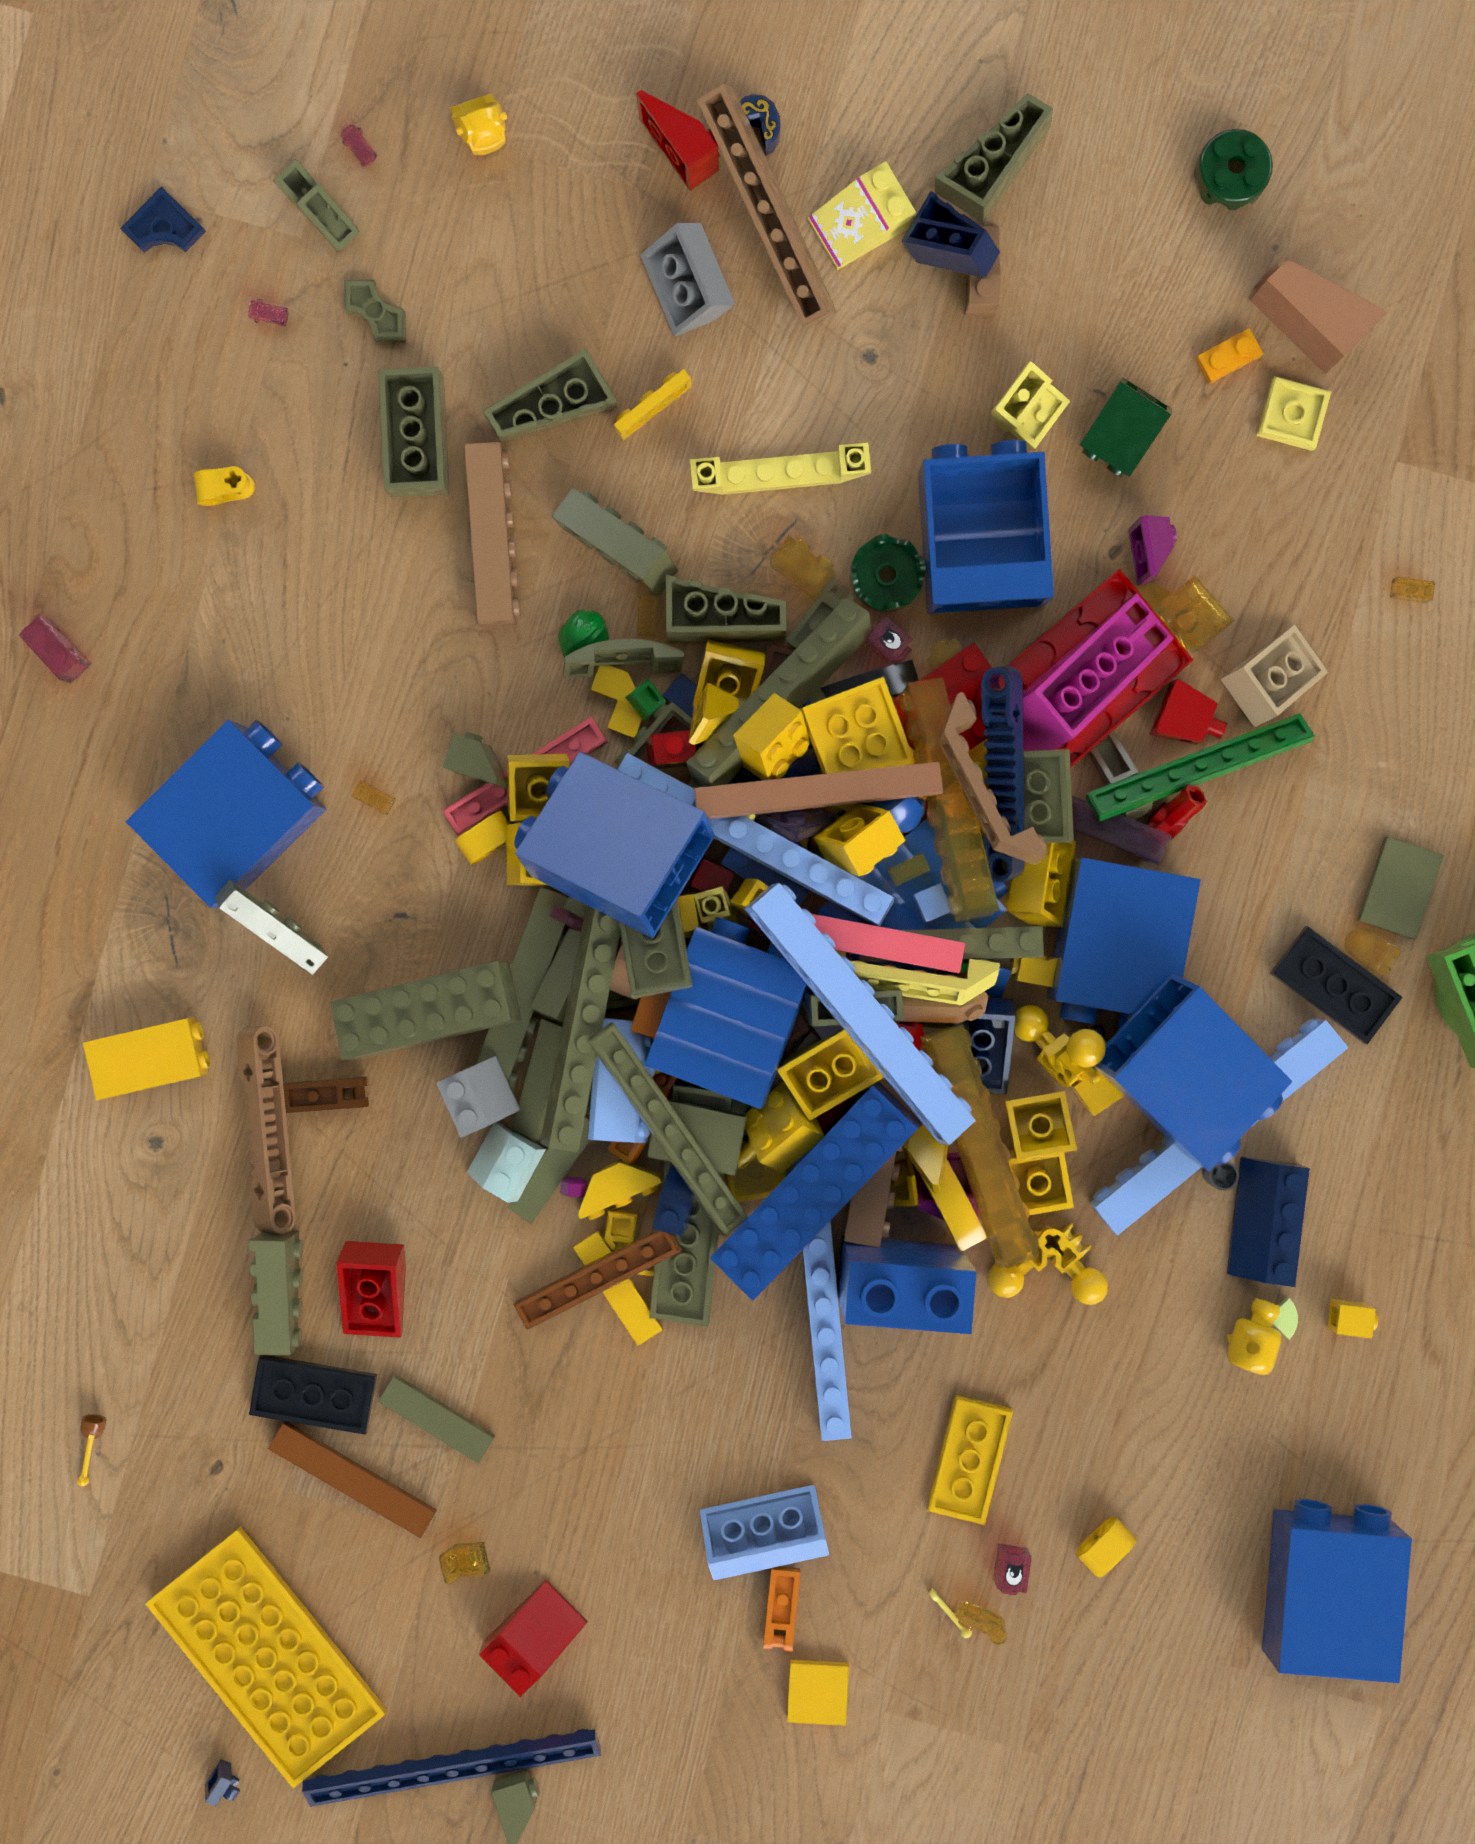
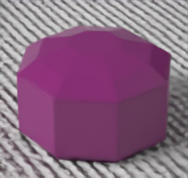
(574, 1187)

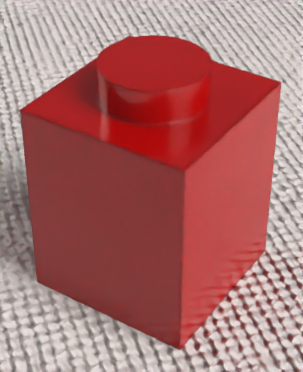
(711, 876)

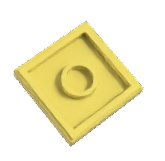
(1293, 413)

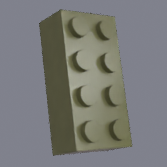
(413, 432)

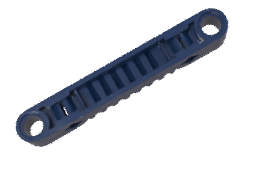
(1004, 759)

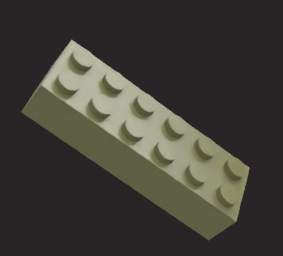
(425, 1010)

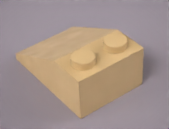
(1274, 676)

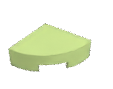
(1288, 1318)

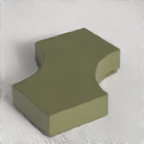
(386, 321)

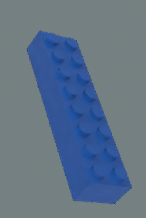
(815, 1190)

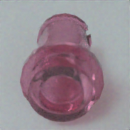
(353, 138)
(268, 313)

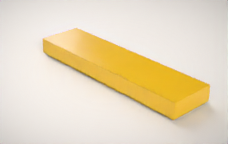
(622, 1297)

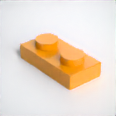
(1229, 356)

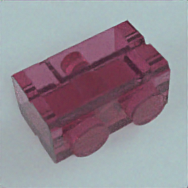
(54, 649)

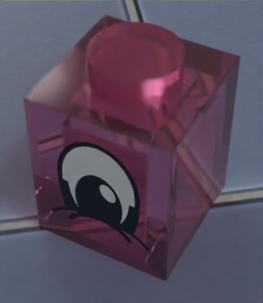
(889, 641)
(1012, 1569)

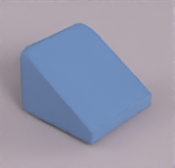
(932, 903)

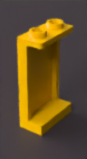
(146, 1058)

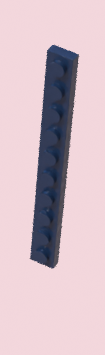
(451, 1768)

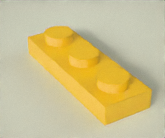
(652, 403)

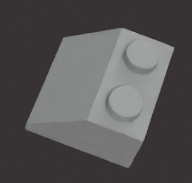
(478, 1096)

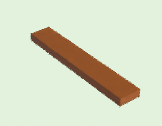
(596, 1277)
(352, 1479)

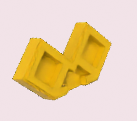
(617, 685)
(621, 1231)

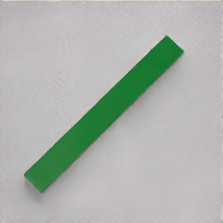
(1199, 767)

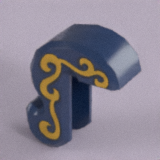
(763, 114)

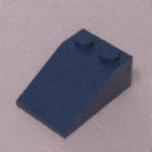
(993, 1043)

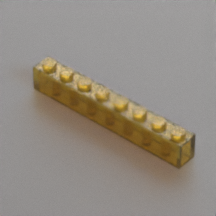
(950, 813)
(982, 1151)

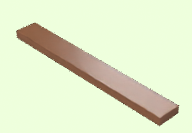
(820, 790)

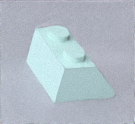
(505, 1162)

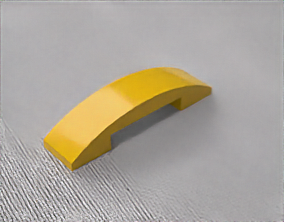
(957, 1210)

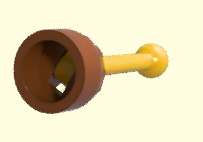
(91, 1428)

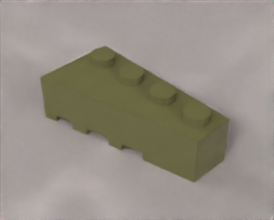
(991, 164)
(554, 398)
(615, 540)
(719, 614)
(276, 1292)

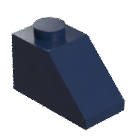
(674, 1204)

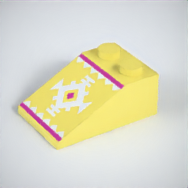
(862, 216)

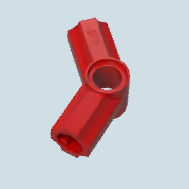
(1174, 815)

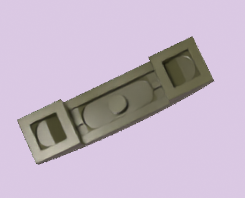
(623, 652)

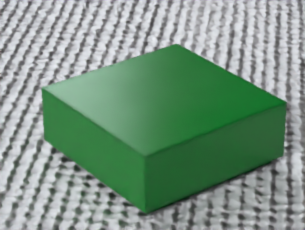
(646, 699)

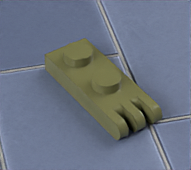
(818, 613)

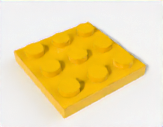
(857, 730)

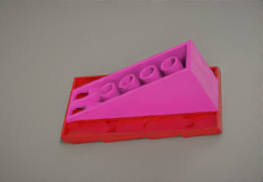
(1094, 669)

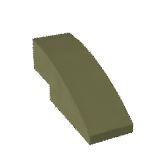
(1114, 765)

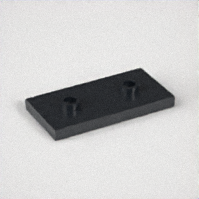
(1336, 985)
(313, 1394)

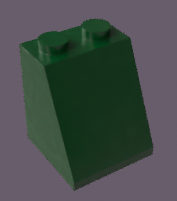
(1125, 428)

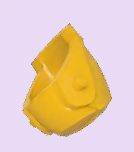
(480, 124)

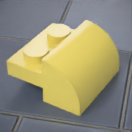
(1029, 406)

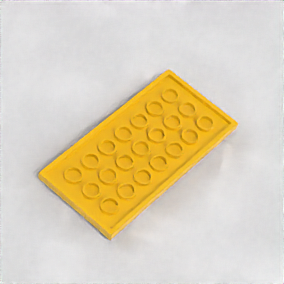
(266, 1657)

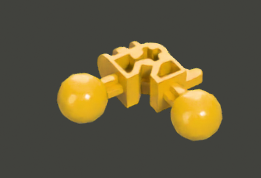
(1062, 1057)
(1087, 1284)

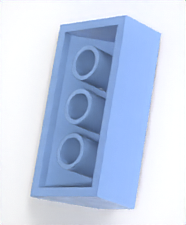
(610, 1110)
(763, 1532)

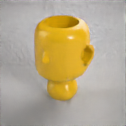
(1254, 1341)

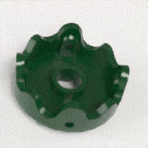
(1229, 188)
(891, 553)

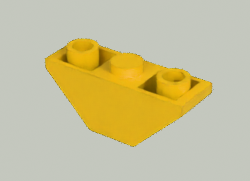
(616, 1186)

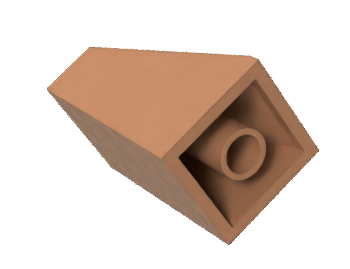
(1315, 312)

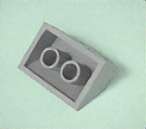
(687, 278)

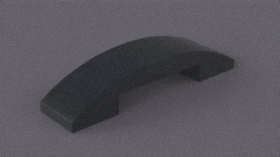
(895, 676)

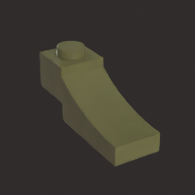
(316, 205)

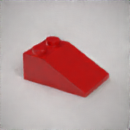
(681, 139)
(372, 1288)
(532, 1638)

